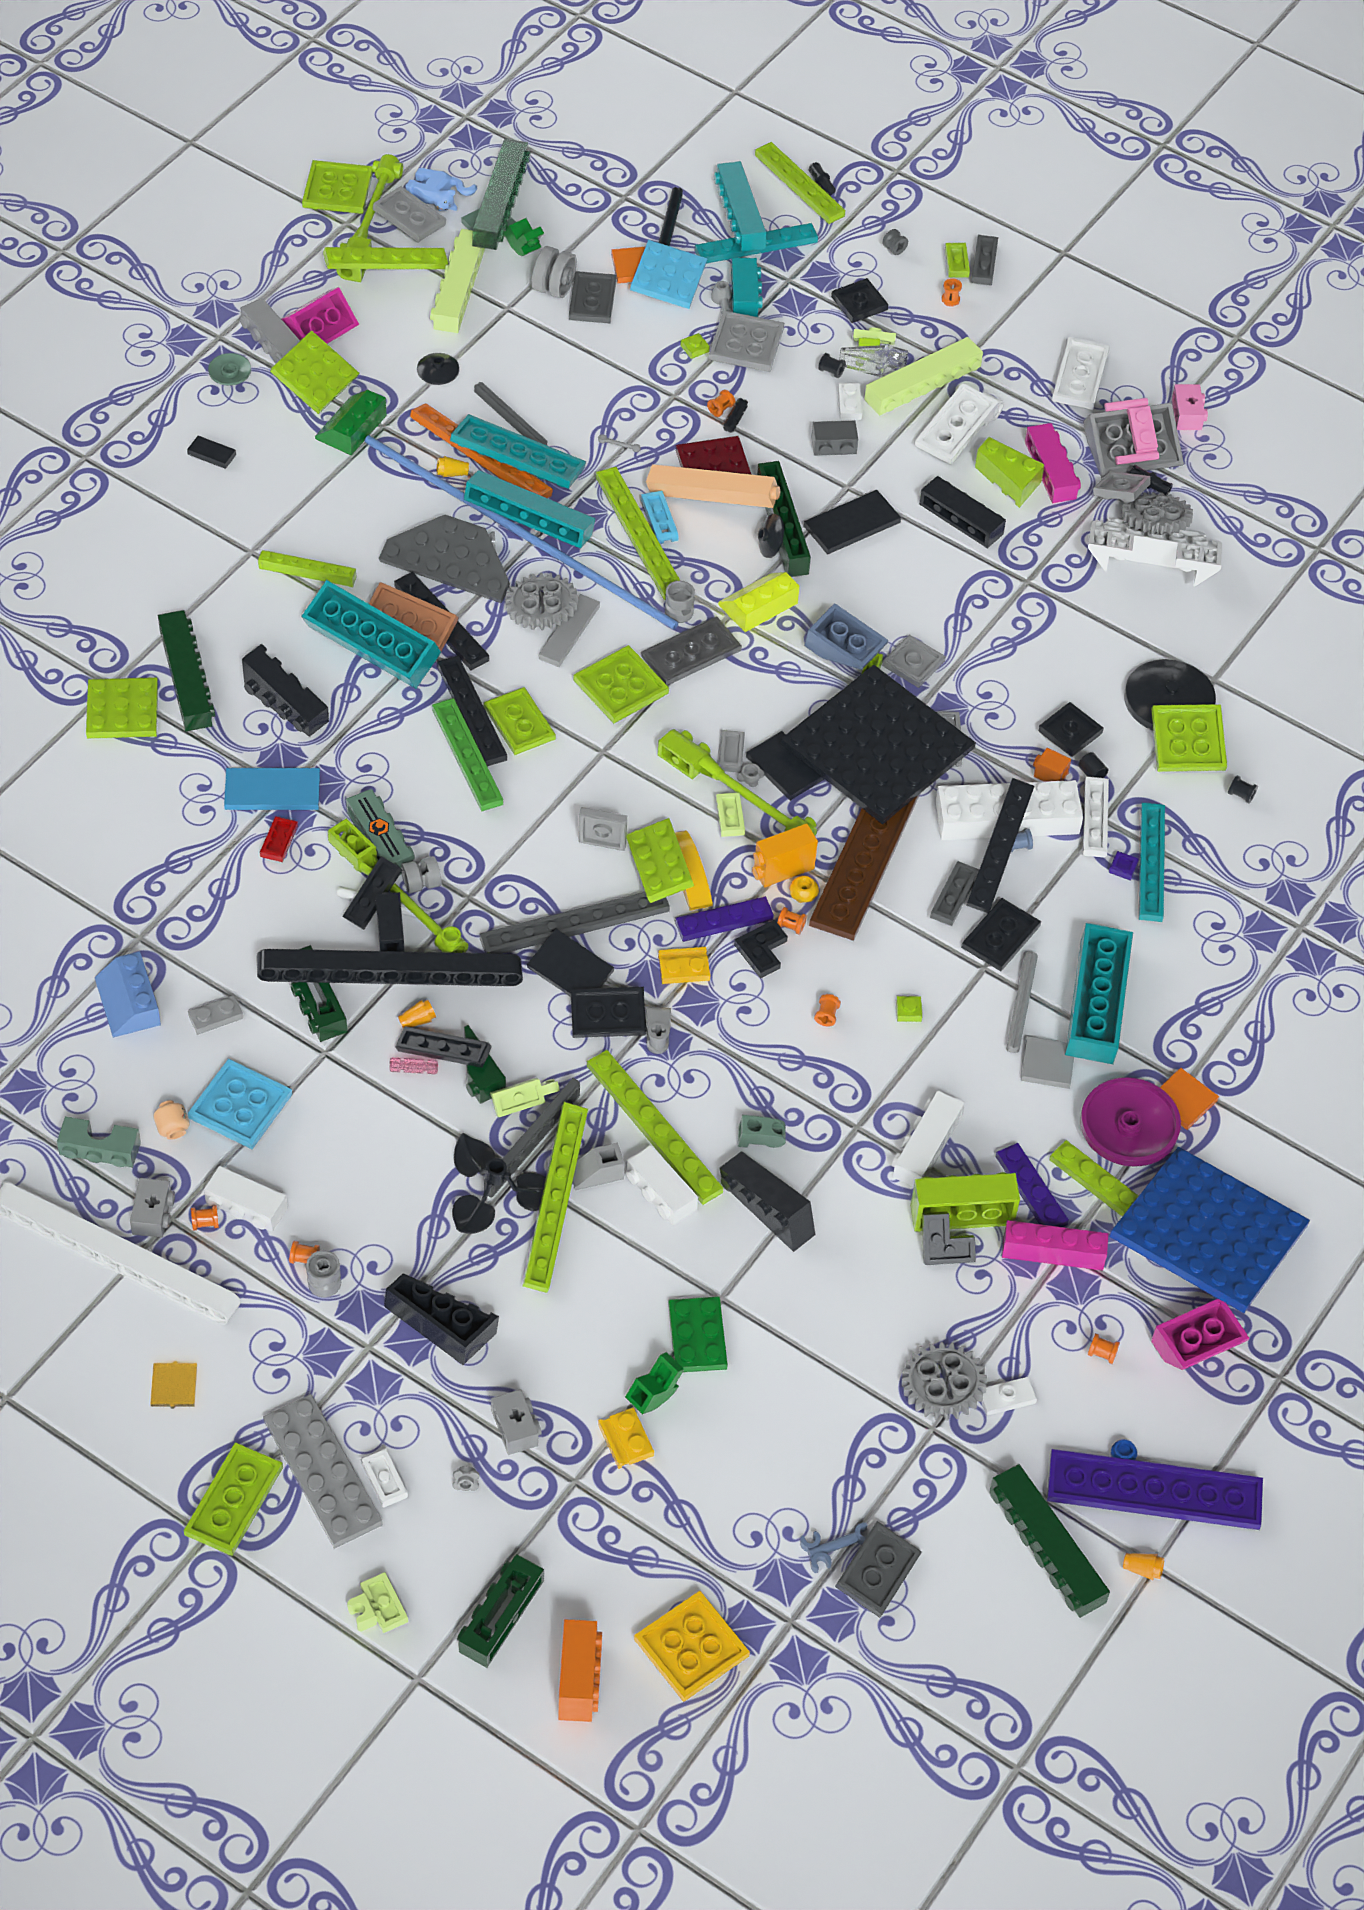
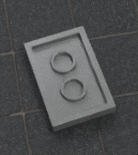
(409, 214)

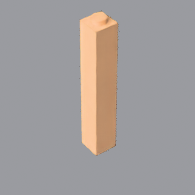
(713, 486)

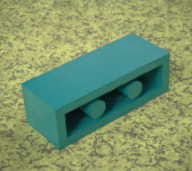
(746, 286)

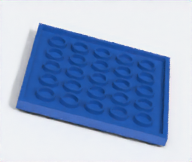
(1210, 1229)

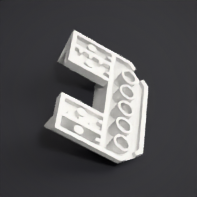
(1182, 550)

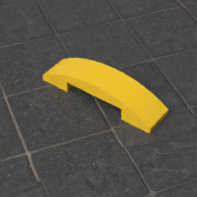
(698, 895)

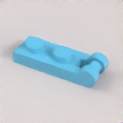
(659, 516)

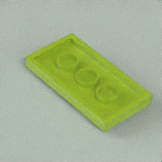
(659, 860)
(233, 1499)

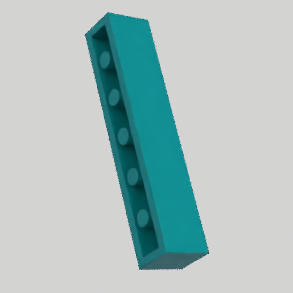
(740, 206)
(529, 509)

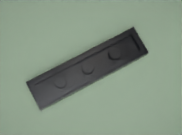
(443, 1047)

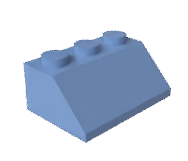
(127, 995)

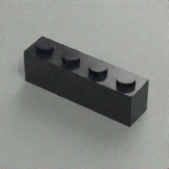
(962, 512)

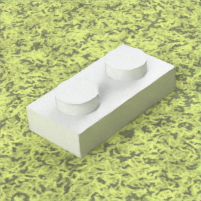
(850, 401)
(384, 1478)

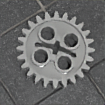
(1157, 513)
(524, 601)
(966, 1374)

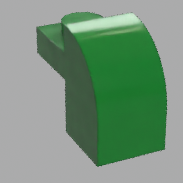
(523, 238)
(657, 1387)

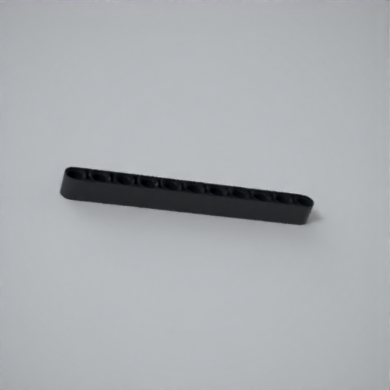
(389, 967)

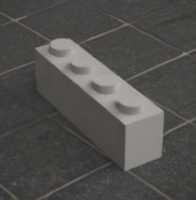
(268, 329)

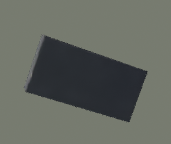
(211, 452)

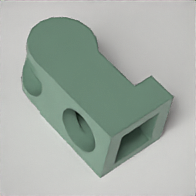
(761, 1131)

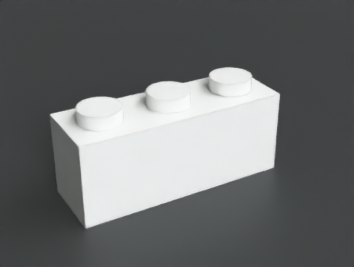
(661, 1185)
(245, 1199)

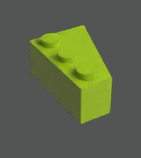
(1009, 469)

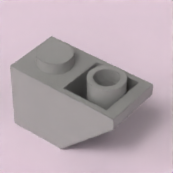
(599, 1167)

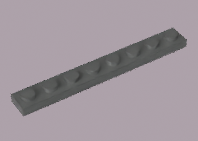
(572, 923)

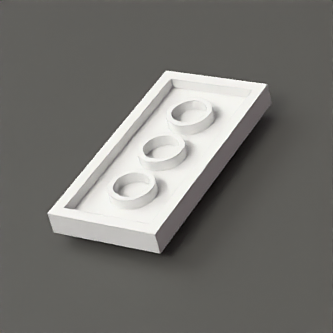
(1080, 373)

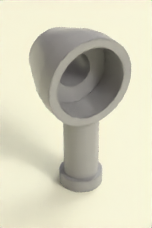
(722, 295)

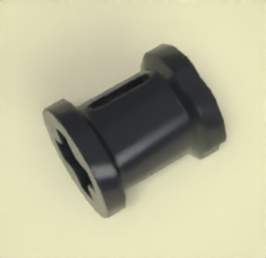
(832, 365)
(1242, 789)

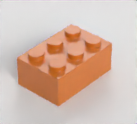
(580, 1670)

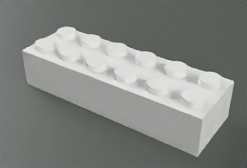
(974, 809)

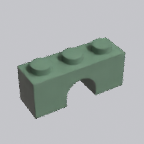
(117, 1149)

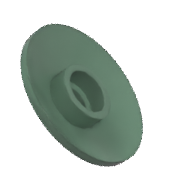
(229, 369)

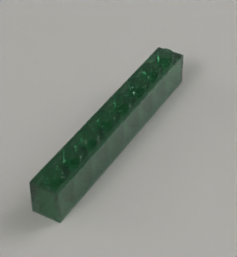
(501, 194)

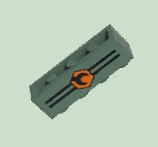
(378, 826)

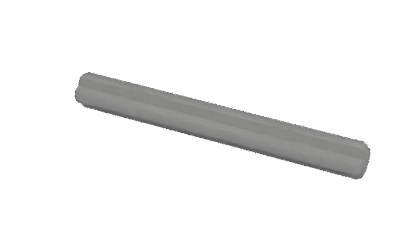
(1022, 1002)

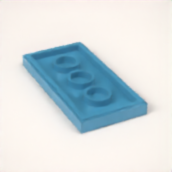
(272, 789)

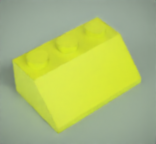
(761, 600)

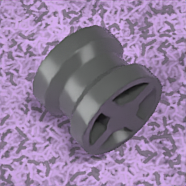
(895, 241)

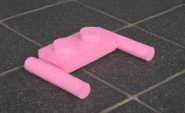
(1141, 430)

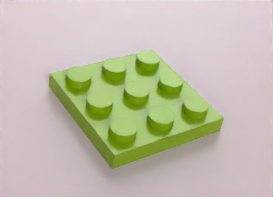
(337, 187)
(314, 372)
(621, 684)
(122, 708)
(1189, 738)

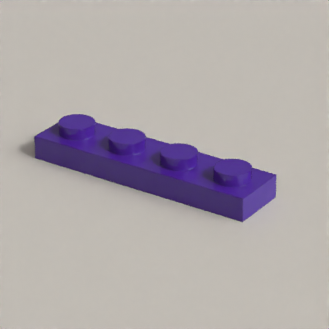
(724, 919)
(1032, 1187)

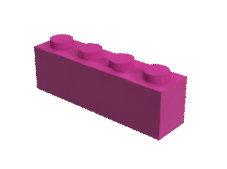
(1058, 472)
(1055, 1245)

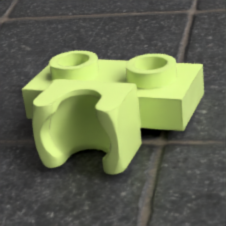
(378, 1605)

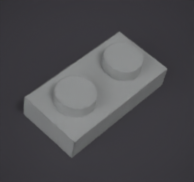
(215, 1014)

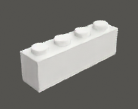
(928, 1139)

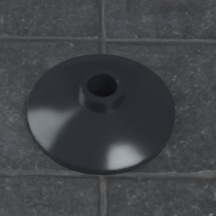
(438, 368)
(771, 535)

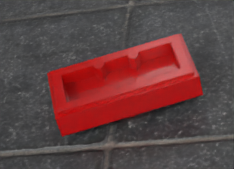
(278, 839)

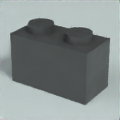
(834, 437)

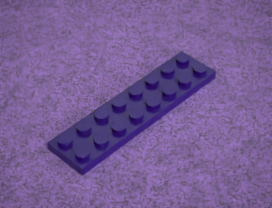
(1155, 1489)

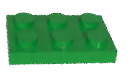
(698, 1334)

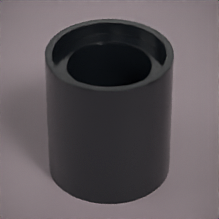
(1093, 766)

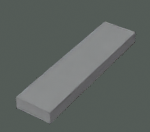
(569, 632)

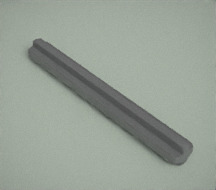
(508, 413)

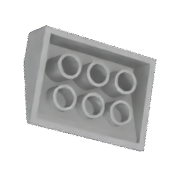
(1111, 436)

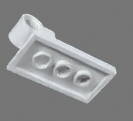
(970, 409)

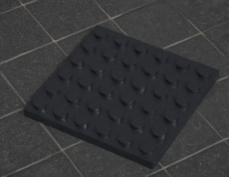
(878, 744)

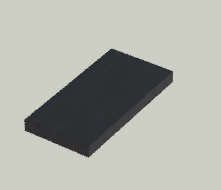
(852, 522)

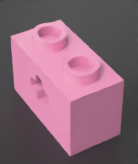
(1189, 407)

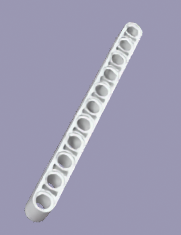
(117, 1254)

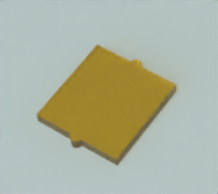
(173, 1385)

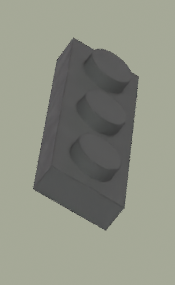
(984, 260)
(954, 893)

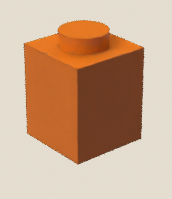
(1051, 766)

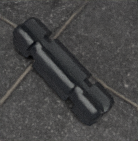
(735, 415)

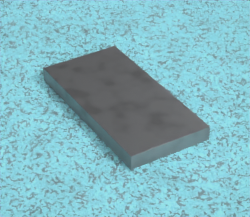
(691, 651)

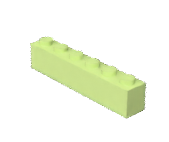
(458, 283)
(923, 376)

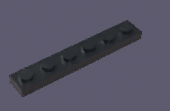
(460, 639)
(472, 710)
(1000, 845)

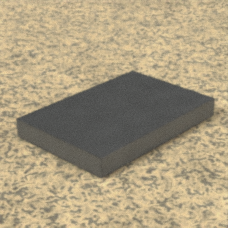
(592, 297)
(878, 1569)

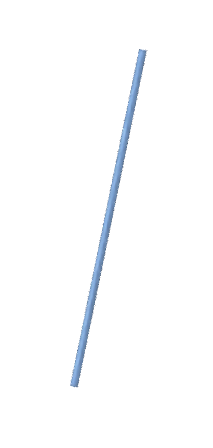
(635, 601)

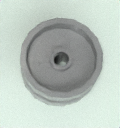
(554, 271)

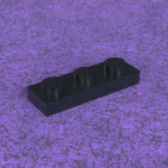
(378, 882)

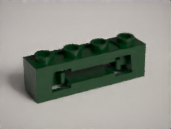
(331, 1020)
(482, 1646)

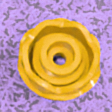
(804, 895)

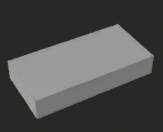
(731, 751)

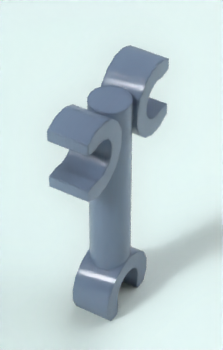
(820, 1552)

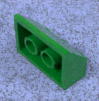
(354, 422)

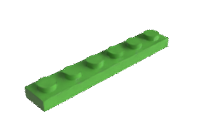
(467, 754)

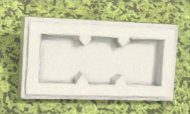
(1008, 1396)

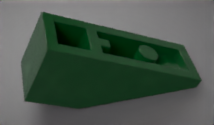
(483, 1080)

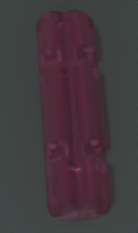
(413, 1065)

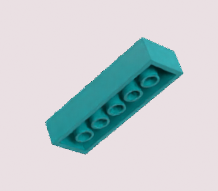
(371, 634)
(1099, 994)

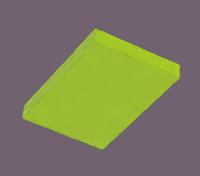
(519, 721)

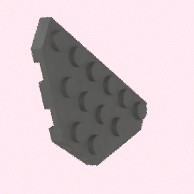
(450, 554)

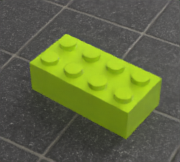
(969, 1200)

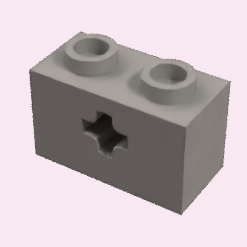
(151, 1207)
(508, 1409)

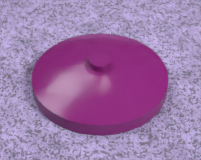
(1130, 1122)

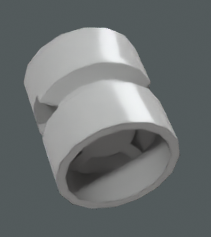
(680, 601)
(421, 874)
(323, 1273)

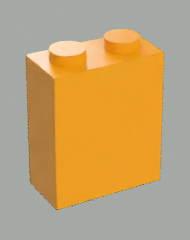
(785, 855)

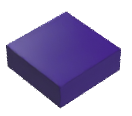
(1124, 865)

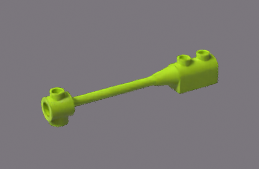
(385, 171)
(695, 759)
(363, 857)

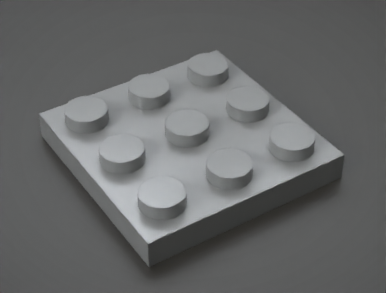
(746, 341)

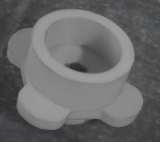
(750, 774)
(466, 1479)

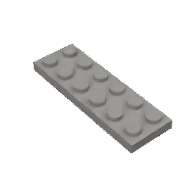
(322, 1471)

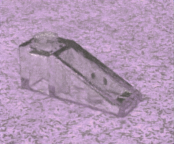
(874, 360)

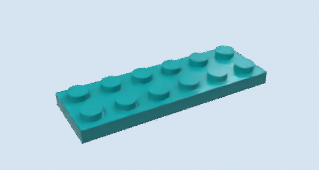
(518, 451)

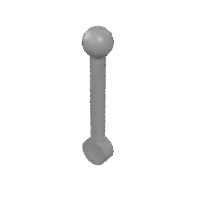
(603, 439)

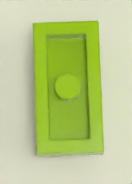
(957, 260)

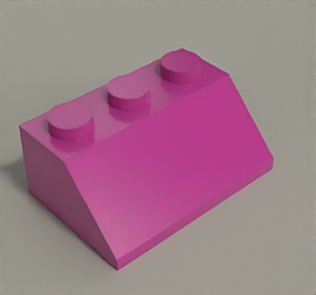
(325, 316)
(1198, 1335)

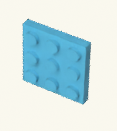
(668, 274)
(240, 1104)

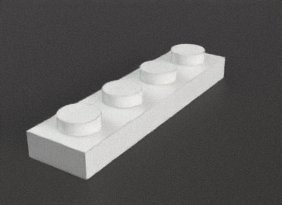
(1095, 817)

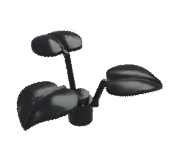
(475, 1156)

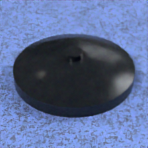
(1165, 684)

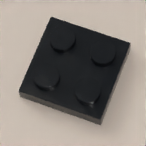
(859, 300)
(1070, 729)

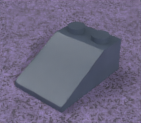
(844, 639)

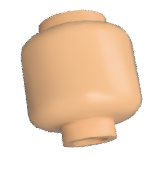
(171, 1120)

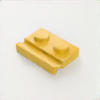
(684, 965)
(626, 1438)

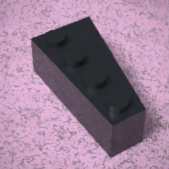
(283, 692)
(769, 1199)
(440, 1318)

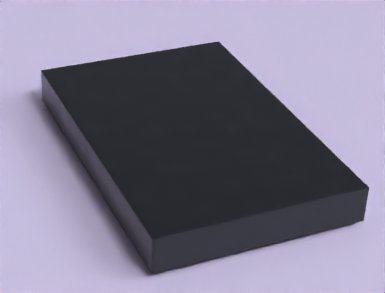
(783, 767)
(1001, 934)
(569, 964)
(608, 1012)

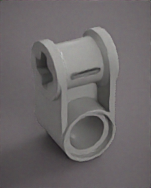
(658, 1029)

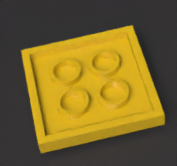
(691, 1646)

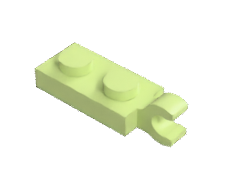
(522, 1096)

